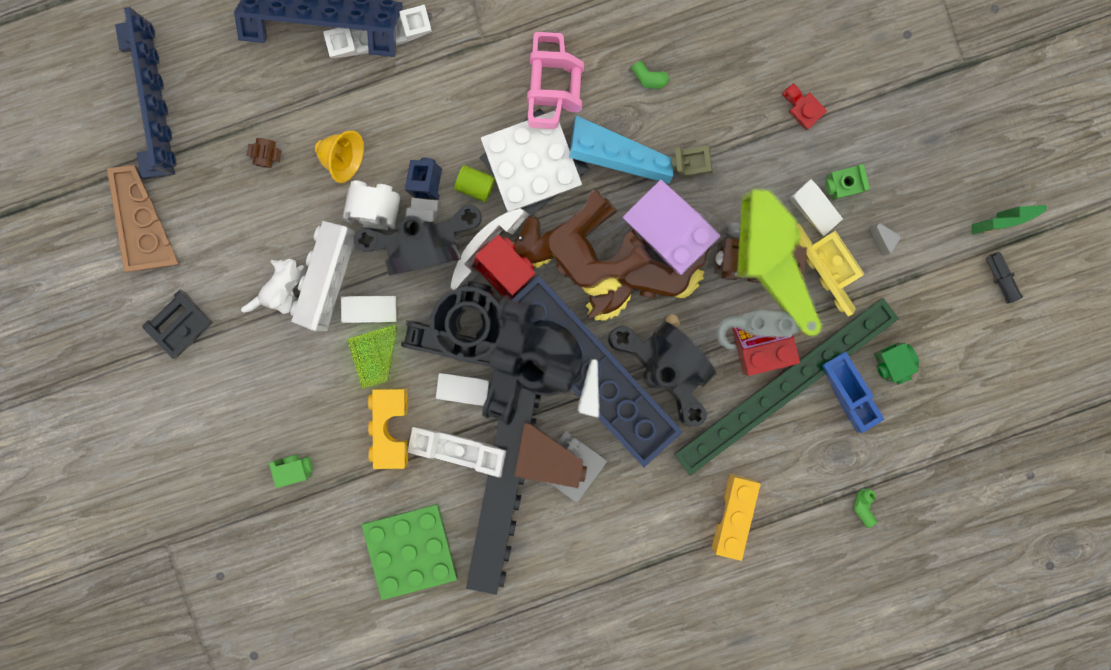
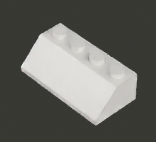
(323, 277)

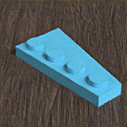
(608, 149)

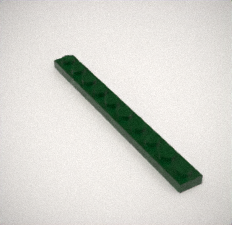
(784, 387)

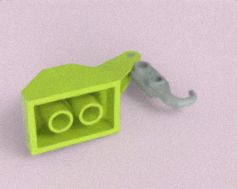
(765, 253)

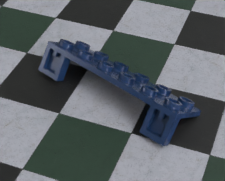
(374, 16)
(137, 36)

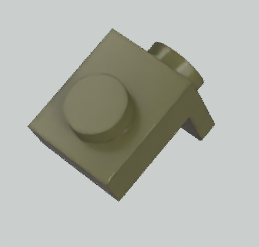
(692, 161)

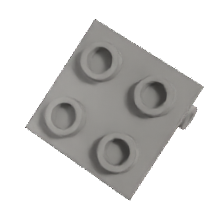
(590, 459)

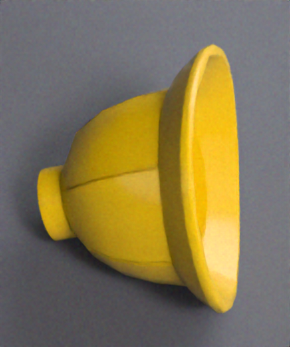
(341, 154)

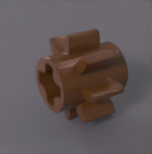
(264, 153)

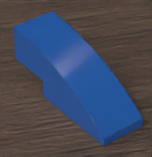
(852, 393)

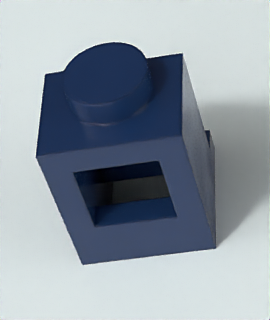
(423, 179)

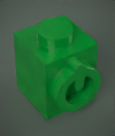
(897, 363)

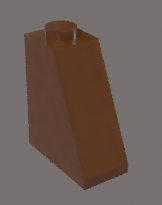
(547, 459)

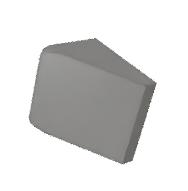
(884, 238)

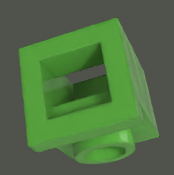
(857, 179)
(291, 470)

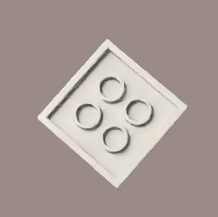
(530, 163)

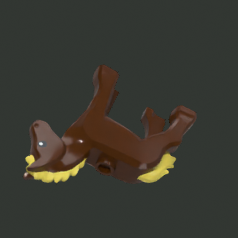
(574, 251)
(650, 280)

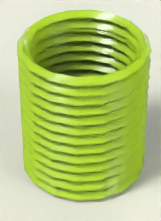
(474, 183)

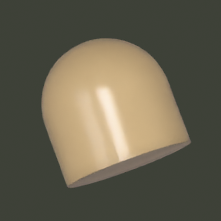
(673, 319)

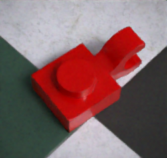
(806, 109)

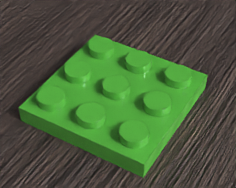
(409, 551)

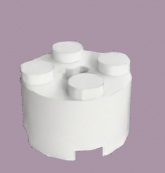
(372, 206)

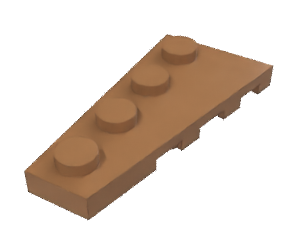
(139, 229)

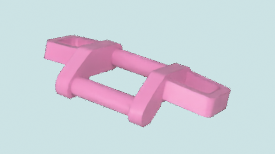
(561, 99)

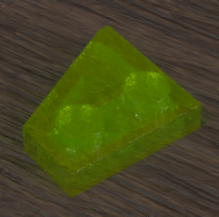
(373, 355)

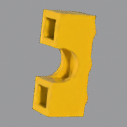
(386, 450)
(740, 503)

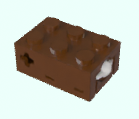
(728, 259)

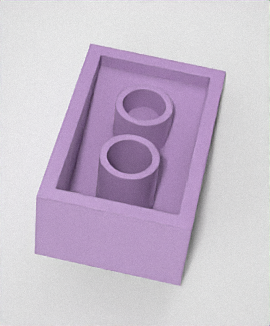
(671, 227)

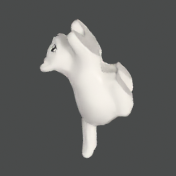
(278, 291)

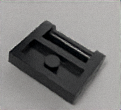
(183, 330)

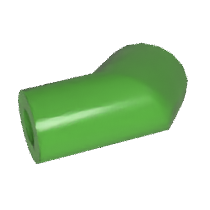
(648, 79)
(862, 505)

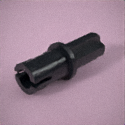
(1004, 277)

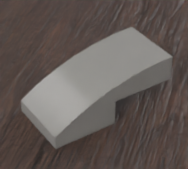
(424, 208)

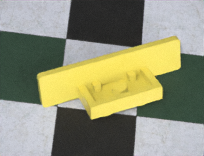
(834, 265)

